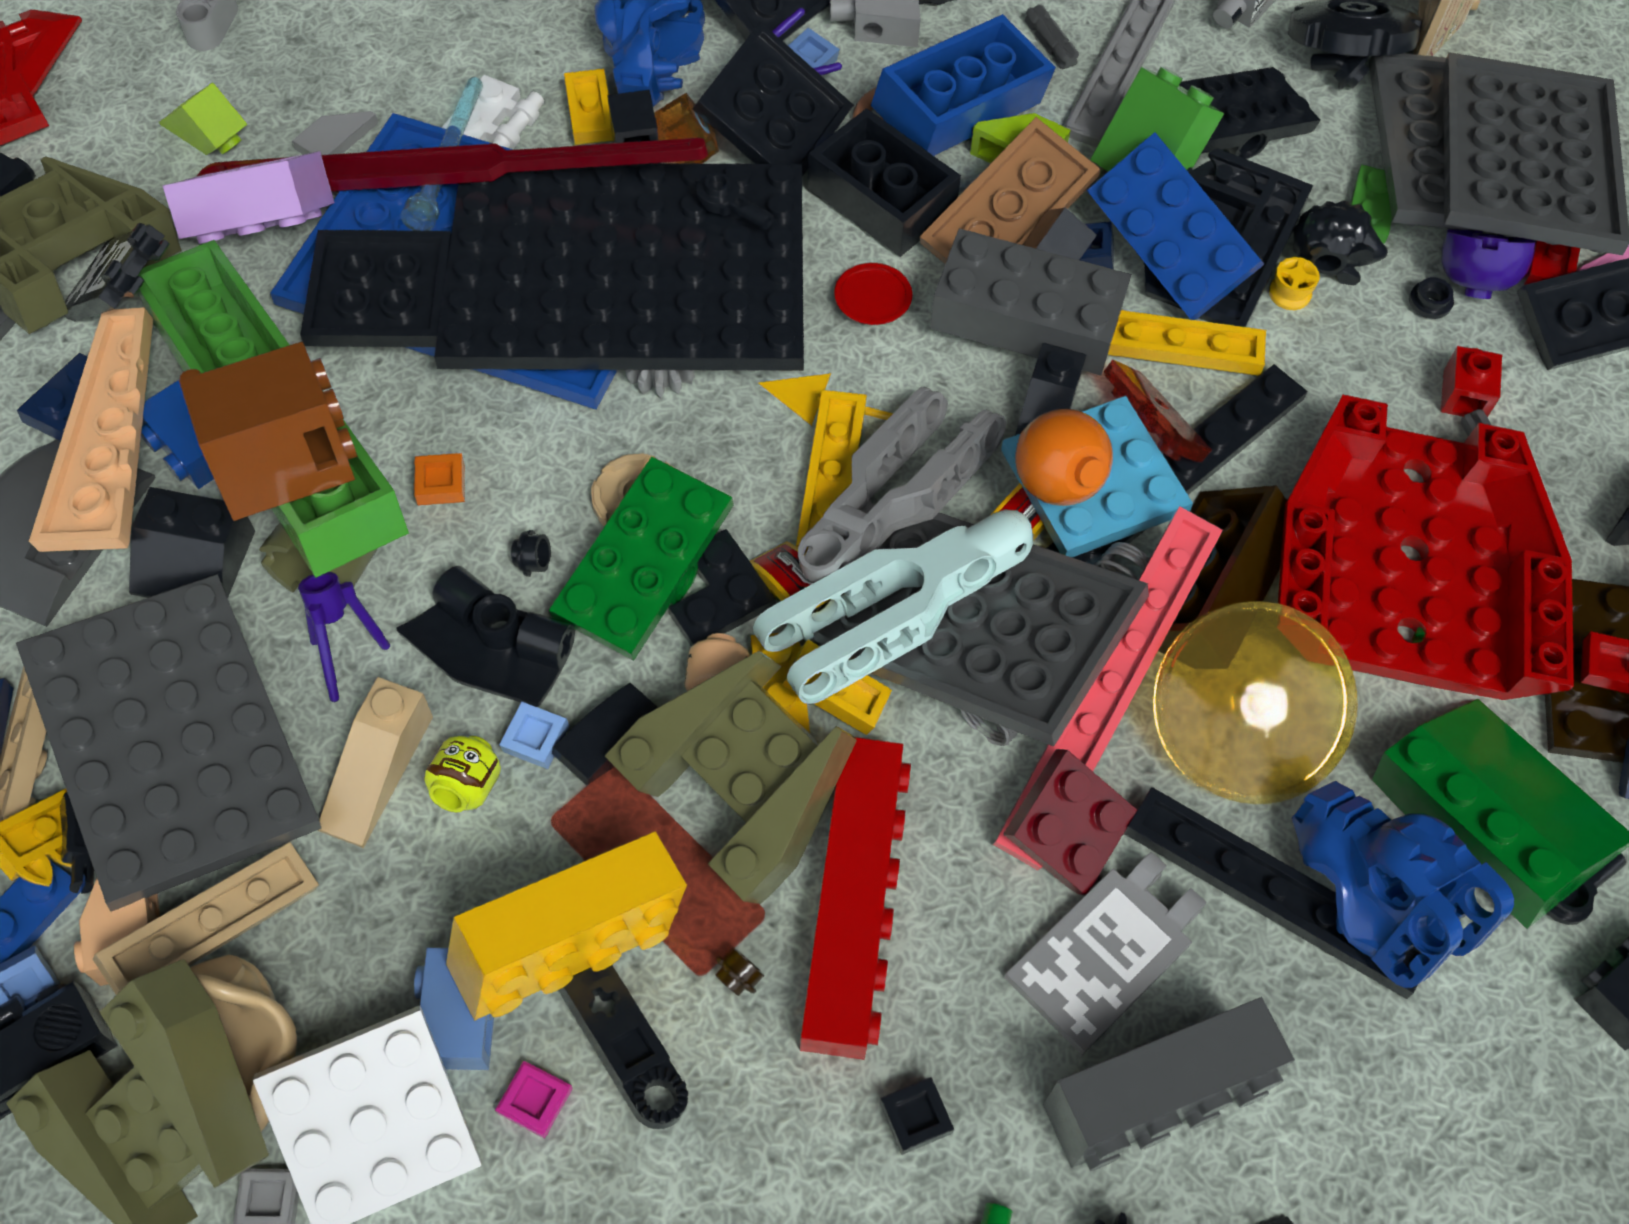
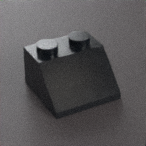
(184, 541)

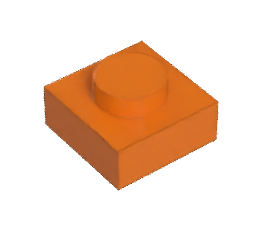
(439, 479)

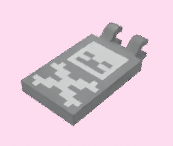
(1104, 953)

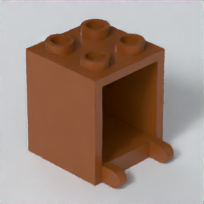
(269, 429)

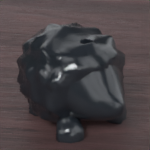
(1338, 239)

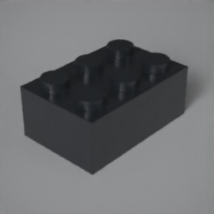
(882, 181)

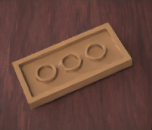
(1015, 190)

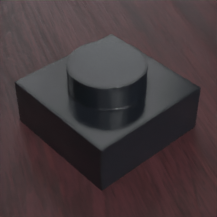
(916, 1115)

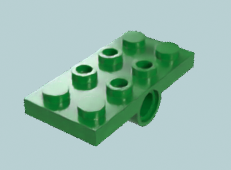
(642, 558)

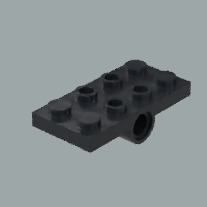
(1256, 109)

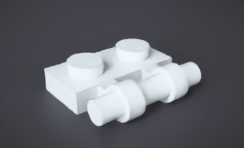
(496, 103)

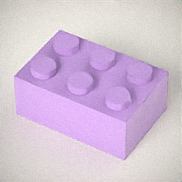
(250, 198)

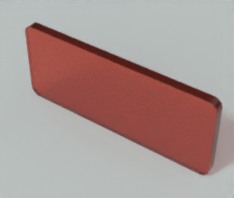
(710, 912)

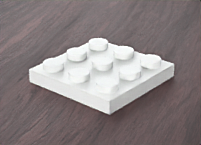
(367, 1120)

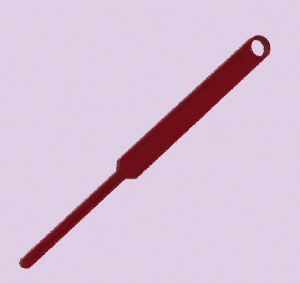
(480, 162)

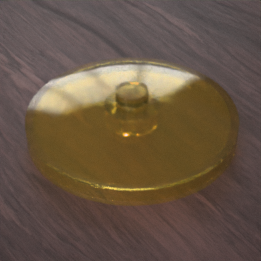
(1255, 702)

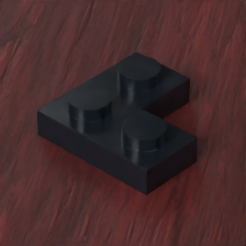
(731, 596)

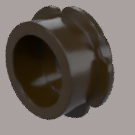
(738, 972)

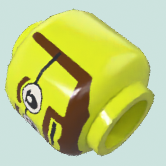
(462, 773)

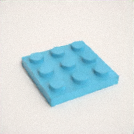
(1134, 498)

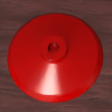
(873, 293)

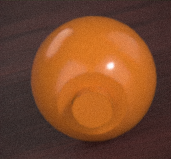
(1064, 457)

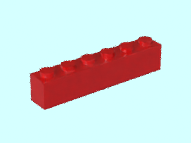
(852, 901)

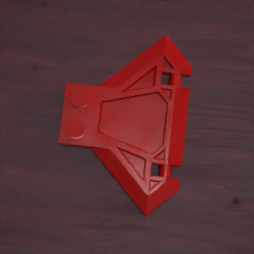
(26, 58)

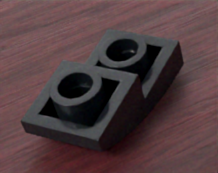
(594, 736)

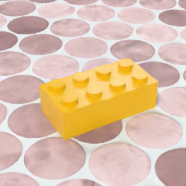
(564, 926)

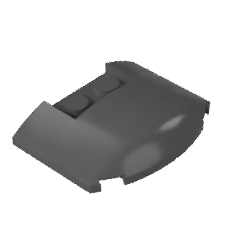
(31, 580)

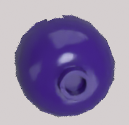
(1485, 261)

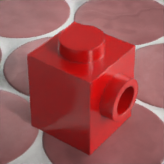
(1471, 381)

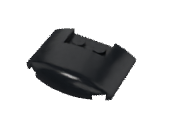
(1264, 212)

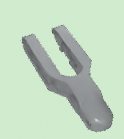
(855, 525)

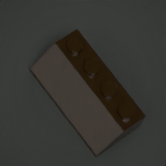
(1243, 556)

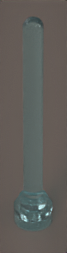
(422, 209)

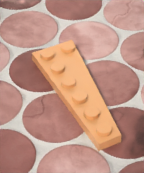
(97, 460)

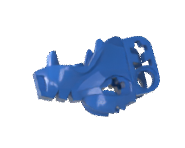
(649, 43)
(1398, 882)

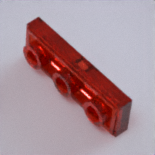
(1156, 413)

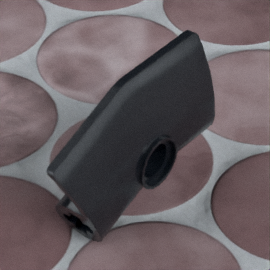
(507, 661)

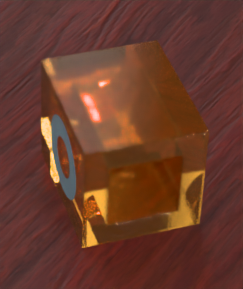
(680, 121)

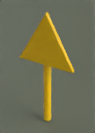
(804, 395)

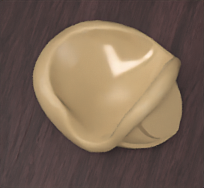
(253, 1021)

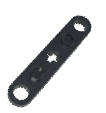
(625, 1044)

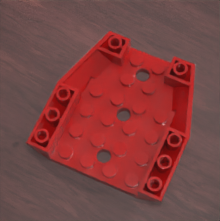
(1489, 545)

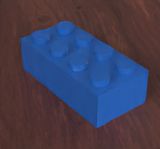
(961, 82)

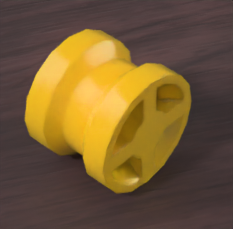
(1303, 279)

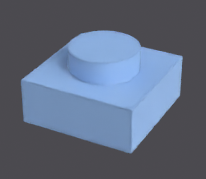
(534, 735)

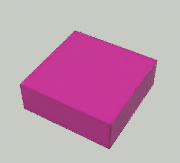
(534, 1099)

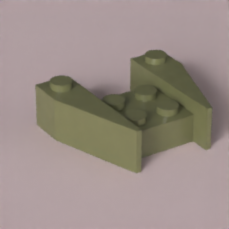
(58, 221)
(751, 758)
(163, 1121)

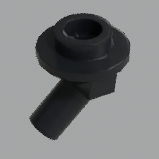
(1349, 69)

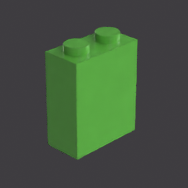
(1160, 106)

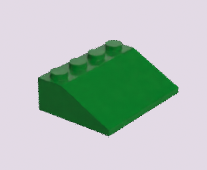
(1503, 805)

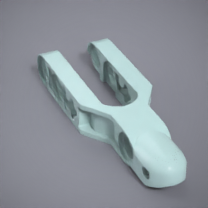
(945, 566)

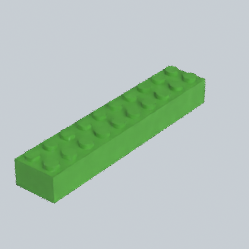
(216, 321)

